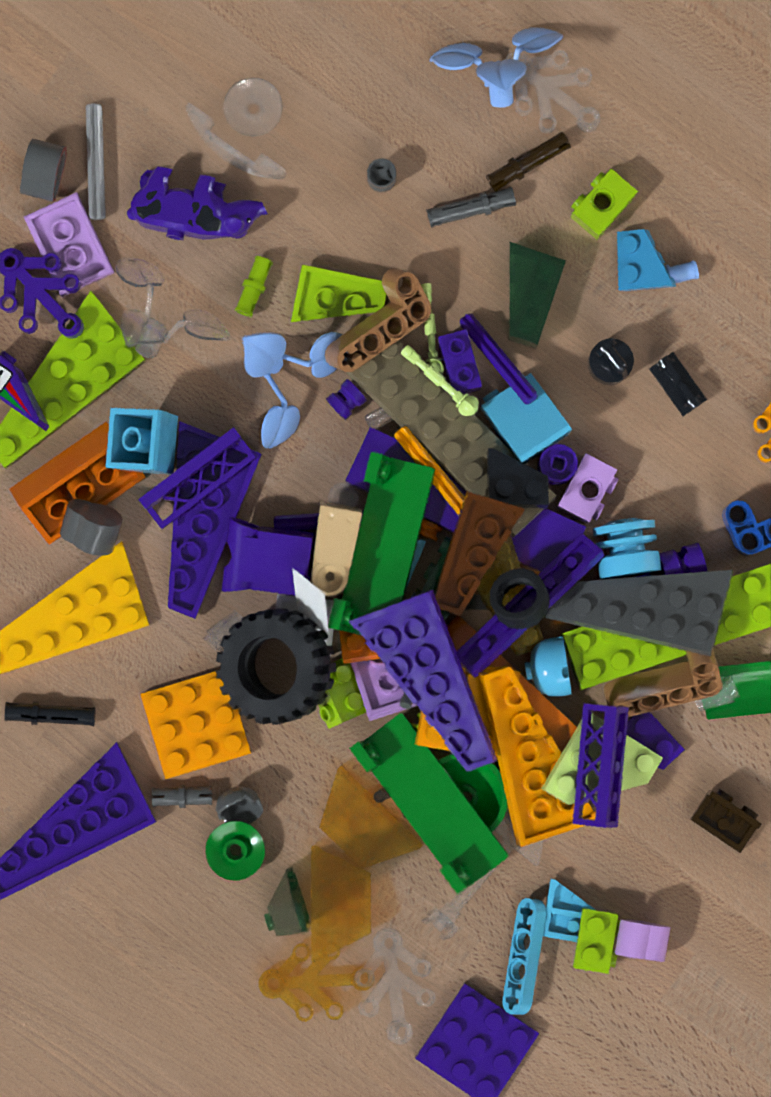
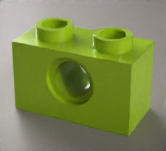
(598, 220)

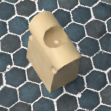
(334, 546)

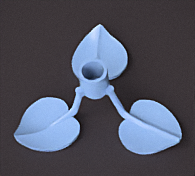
(500, 74)
(265, 356)

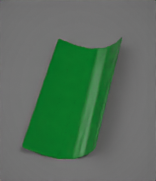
(754, 686)

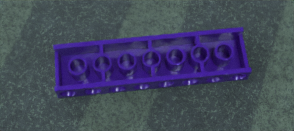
(535, 545)

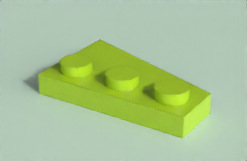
(335, 294)

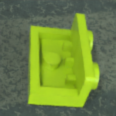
(344, 698)
(596, 941)

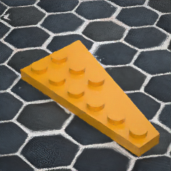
(525, 760)

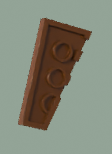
(473, 548)

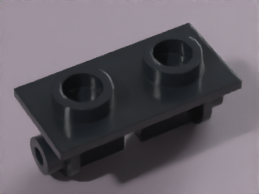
(677, 384)

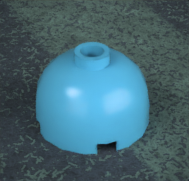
(549, 667)

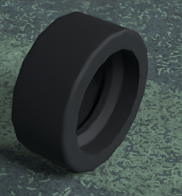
(515, 578)

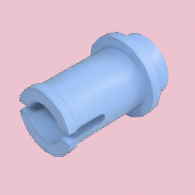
(683, 272)

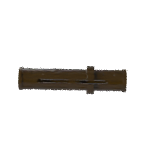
(518, 167)

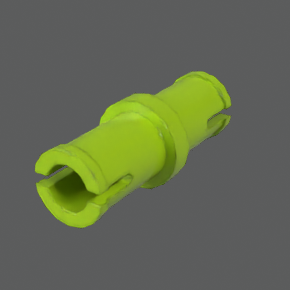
(253, 286)

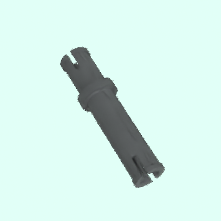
(474, 206)

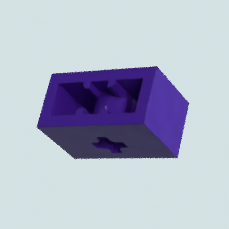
(459, 362)

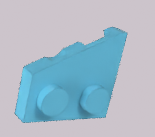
(563, 912)

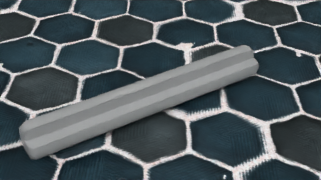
(95, 161)

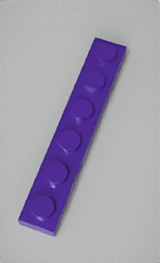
(557, 578)

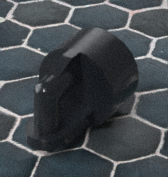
(610, 361)

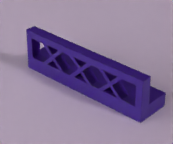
(190, 469)
(610, 769)

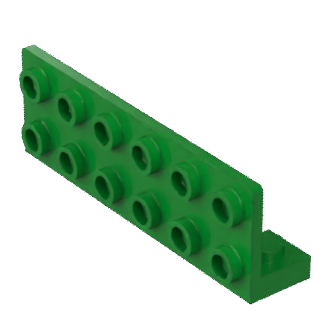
(385, 539)
(431, 803)

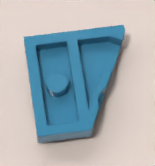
(640, 263)

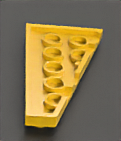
(81, 612)

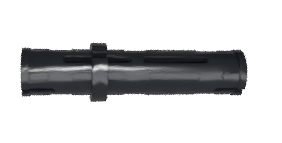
(49, 714)

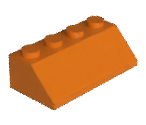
(71, 475)

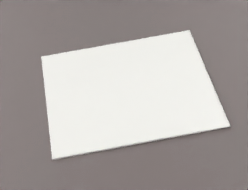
(310, 600)

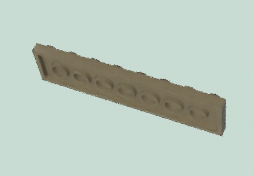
(431, 414)

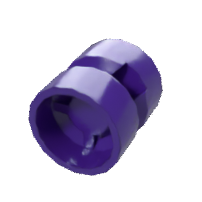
(558, 463)
(688, 560)

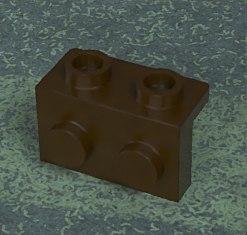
(725, 820)

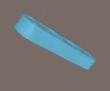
(528, 957)

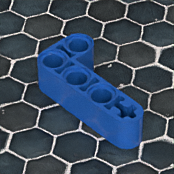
(747, 526)

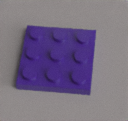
(476, 1044)

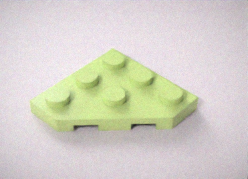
(638, 766)

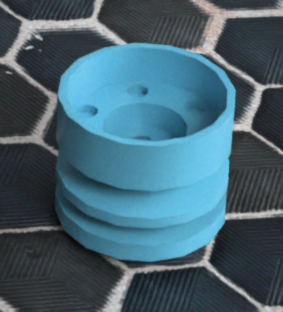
(627, 548)

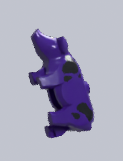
(189, 212)

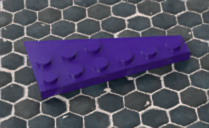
(203, 529)
(424, 663)
(86, 819)

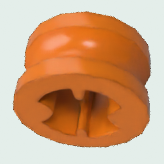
(430, 530)

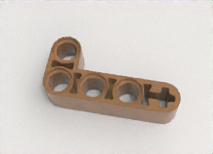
(348, 350)
(666, 685)

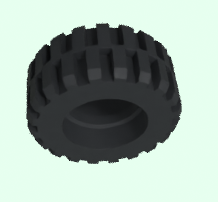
(240, 674)

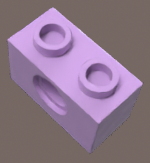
(591, 471)

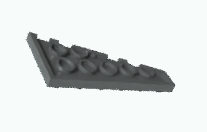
(658, 609)

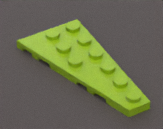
(71, 378)

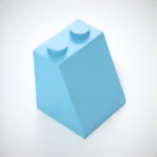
(523, 427)
(142, 440)

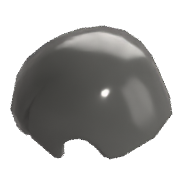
(239, 805)

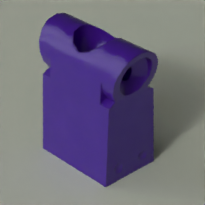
(265, 557)

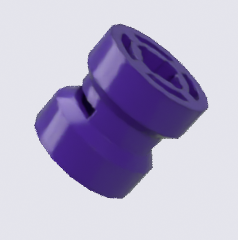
(352, 396)

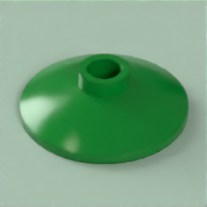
(235, 866)

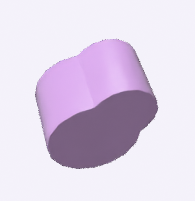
(642, 940)

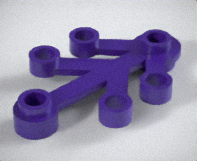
(36, 289)

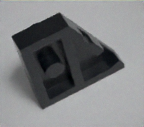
(515, 482)

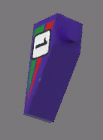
(17, 392)

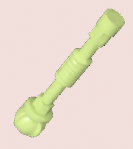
(430, 331)
(466, 404)

